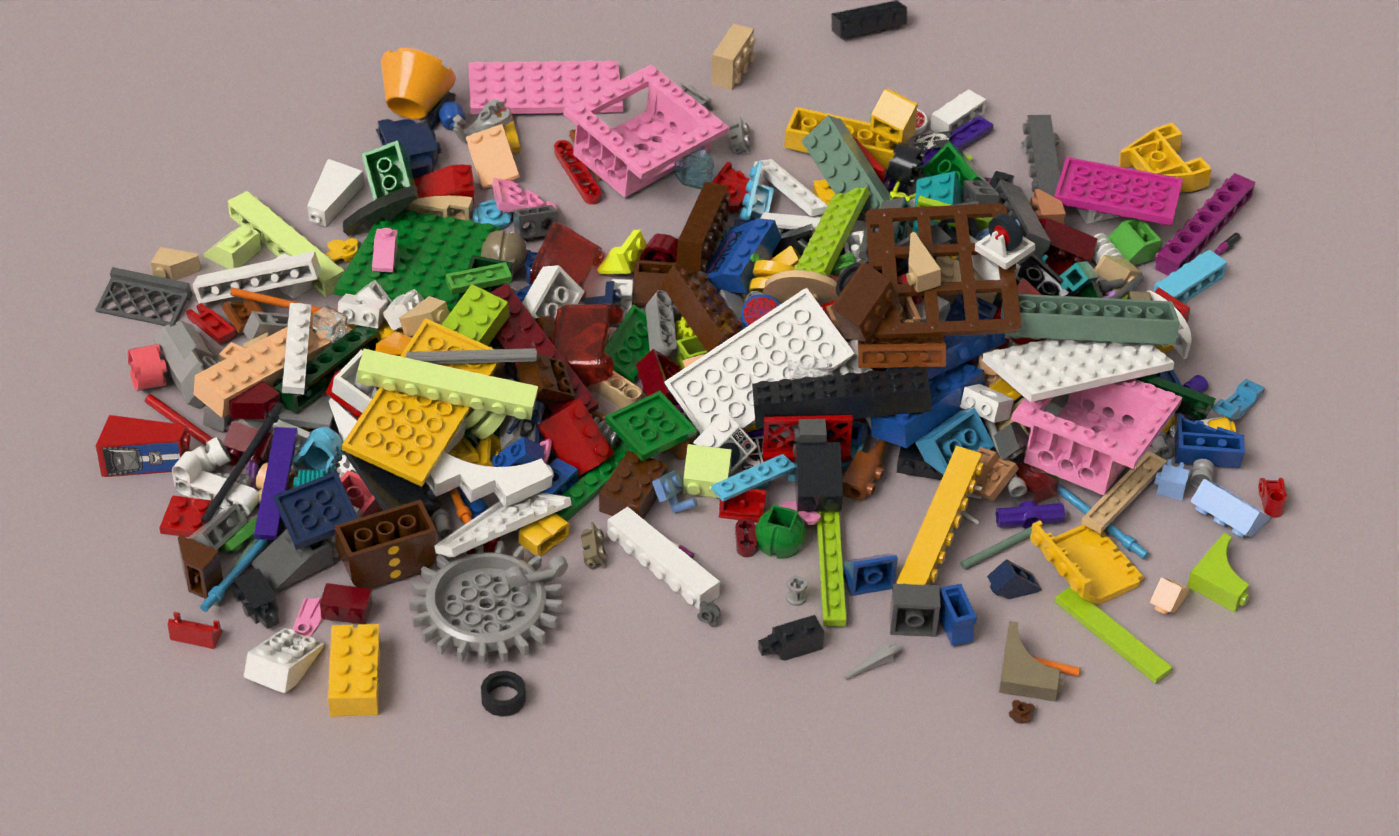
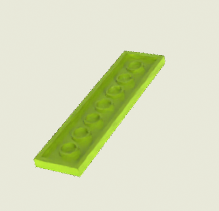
(833, 231)

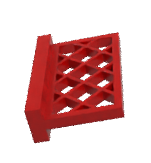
(784, 446)

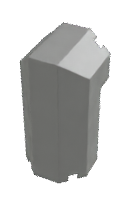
(184, 357)

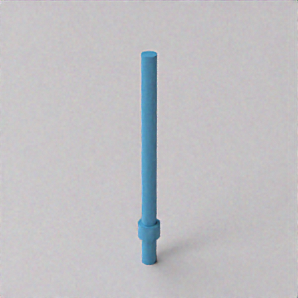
(1127, 541)
(218, 592)

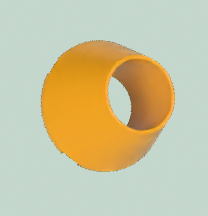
(414, 82)

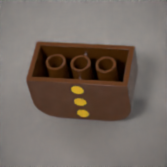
(387, 545)

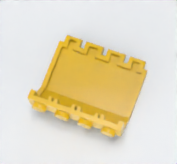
(1088, 562)

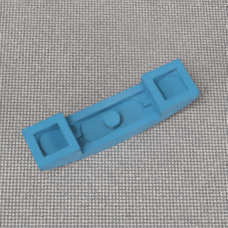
(1241, 401)

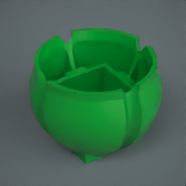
(775, 537)

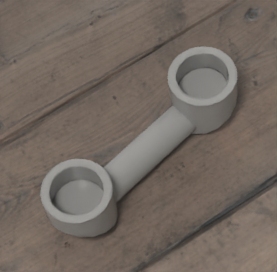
(517, 578)

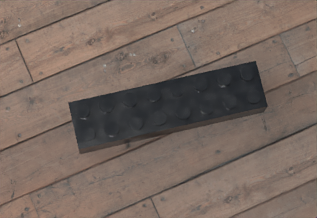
(848, 394)

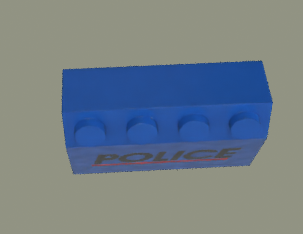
(731, 263)

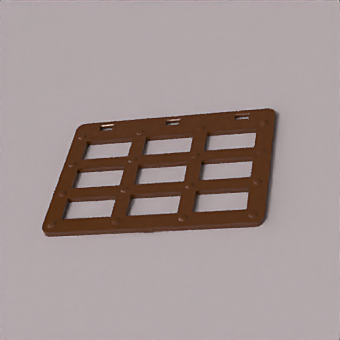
(883, 256)

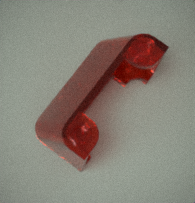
(569, 251)
(582, 339)

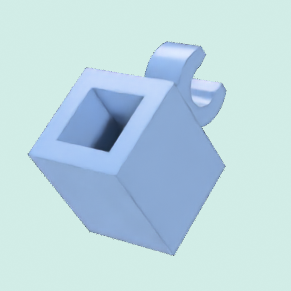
(1172, 480)

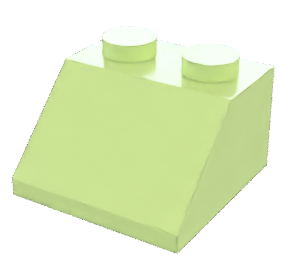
(235, 247)
(704, 468)

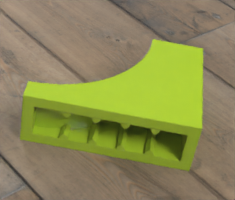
(1217, 580)

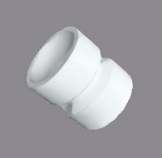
(212, 455)

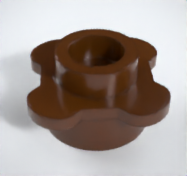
(1021, 712)

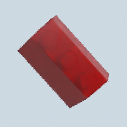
(576, 437)

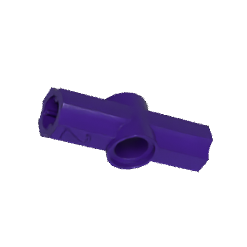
(1029, 513)

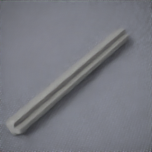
(474, 356)

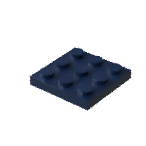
(314, 509)

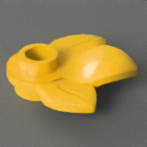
(342, 249)

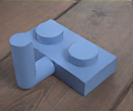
(666, 489)

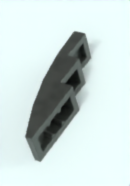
(385, 206)

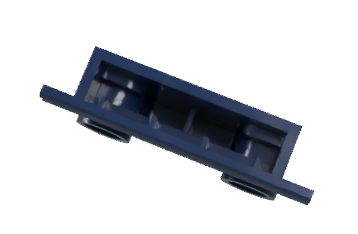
(417, 140)

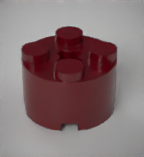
(661, 248)

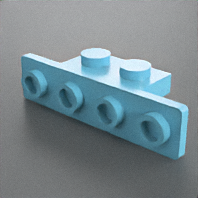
(758, 197)
(753, 478)

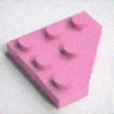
(511, 197)

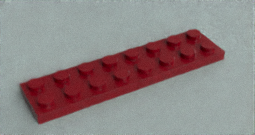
(523, 332)

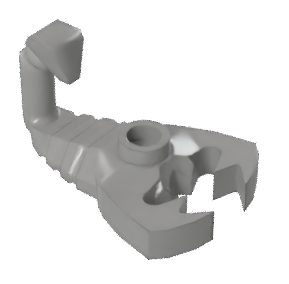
(486, 119)

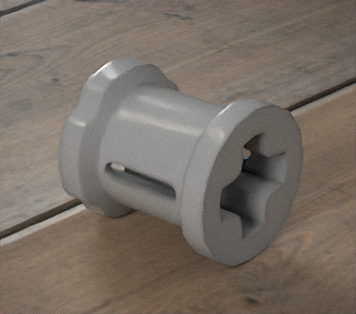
(1161, 446)
(795, 591)

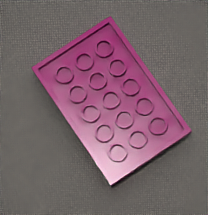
(1118, 191)

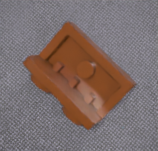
(240, 312)

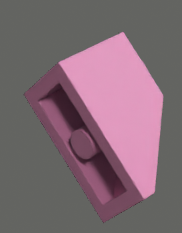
(385, 250)

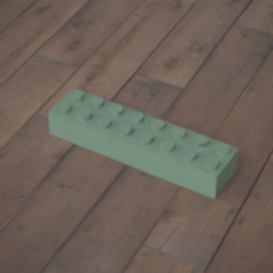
(1096, 319)

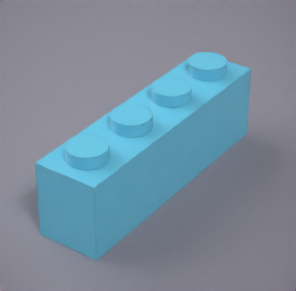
(1194, 276)

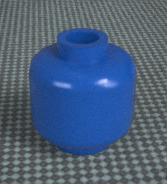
(448, 112)

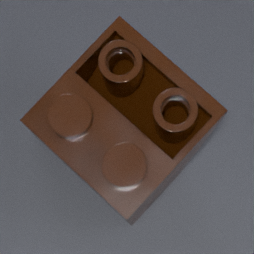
(648, 280)
(549, 376)
(200, 566)

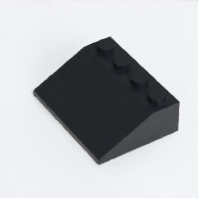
(391, 489)

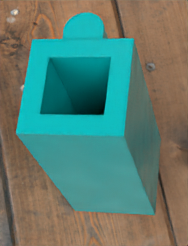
(1078, 276)

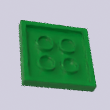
(651, 425)

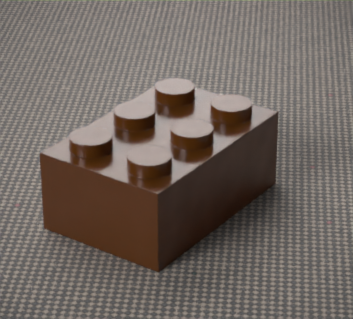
(631, 486)

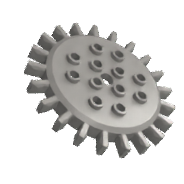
(478, 575)

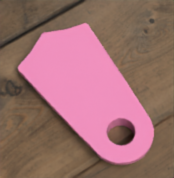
(809, 518)
(308, 617)

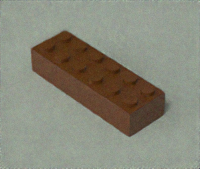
(703, 227)
(701, 306)

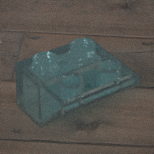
(695, 168)

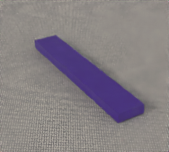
(275, 482)

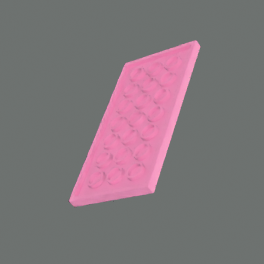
(539, 85)

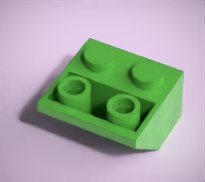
(1136, 241)

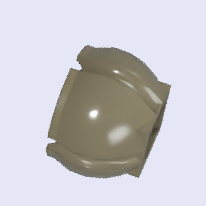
(507, 248)

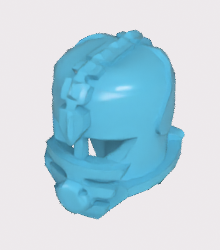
(320, 450)

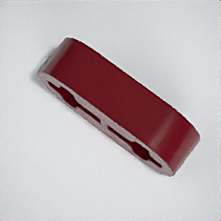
(742, 537)

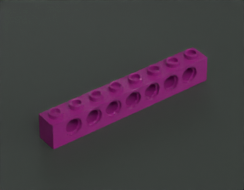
(1205, 224)

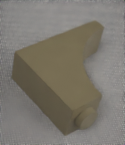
(1024, 674)

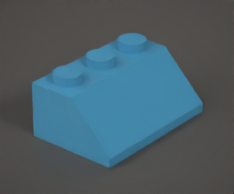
(961, 430)

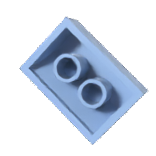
(1229, 509)

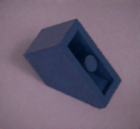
(1012, 581)

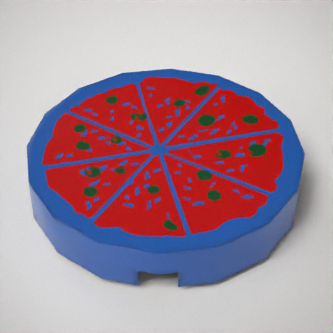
(757, 307)

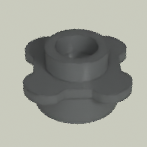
(709, 613)

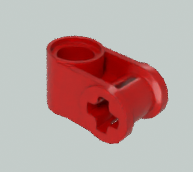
(1272, 496)

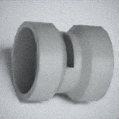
(1201, 470)

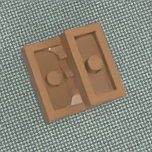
(995, 474)

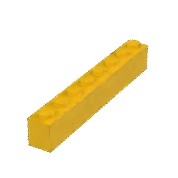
(942, 518)

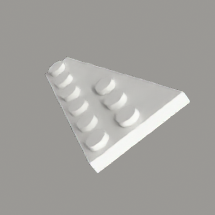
(500, 521)

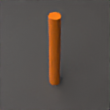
(1064, 668)

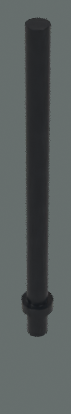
(272, 417)

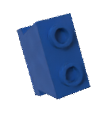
(956, 615)

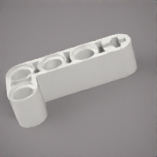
(199, 484)

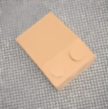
(492, 156)

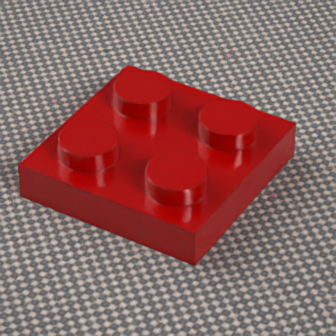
(183, 516)

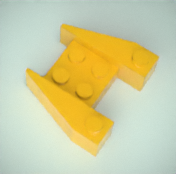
(1157, 154)

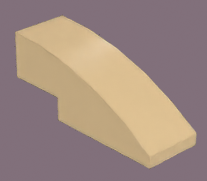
(444, 206)

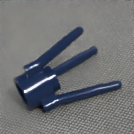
(536, 418)

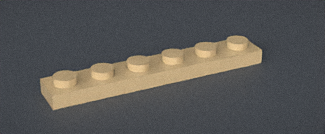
(1123, 492)

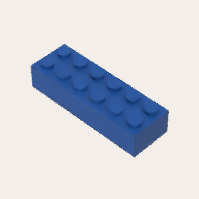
(946, 399)

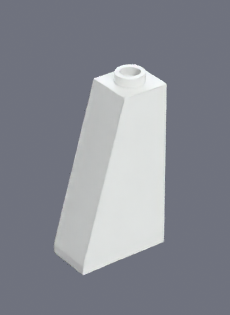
(333, 191)

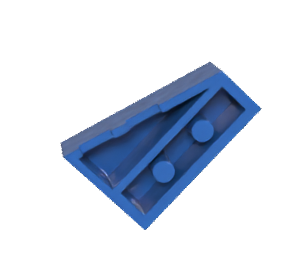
(1199, 441)

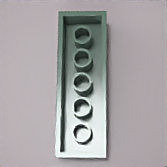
(844, 162)

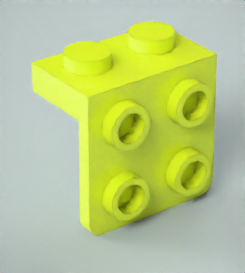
(622, 259)

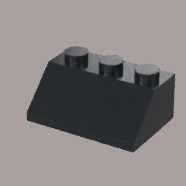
(1041, 277)

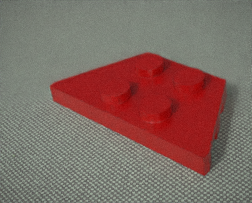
(736, 185)

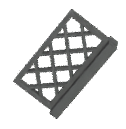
(149, 286)

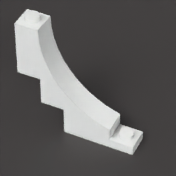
(476, 481)

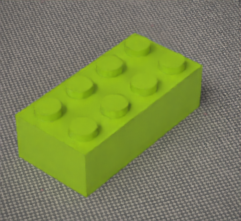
(478, 315)

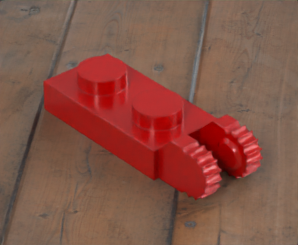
(211, 324)

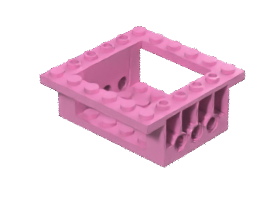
(670, 118)
(1068, 445)

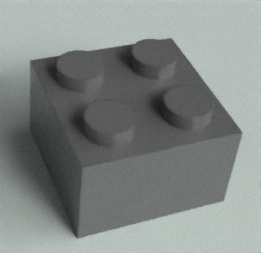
(914, 610)

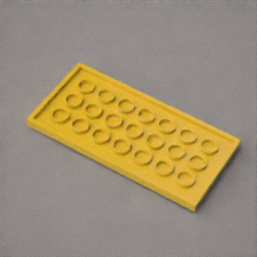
(410, 431)

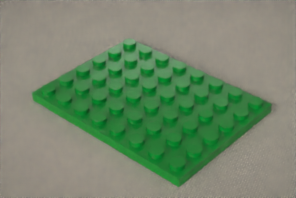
(425, 254)

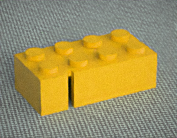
(354, 670)

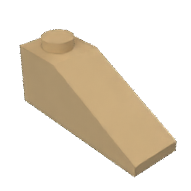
(923, 269)

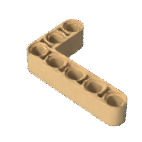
(617, 389)

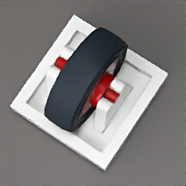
(1005, 242)

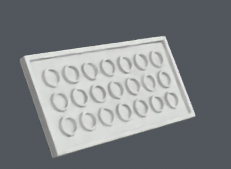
(758, 353)
(1069, 366)

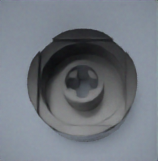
(905, 164)

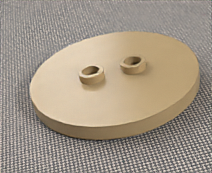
(789, 283)

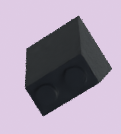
(818, 477)

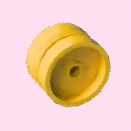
(763, 270)

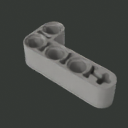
(661, 321)

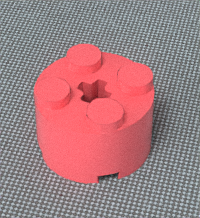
(146, 367)

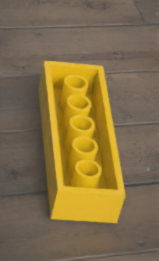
(805, 120)

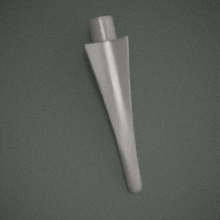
(881, 656)

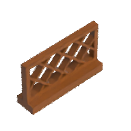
(902, 352)

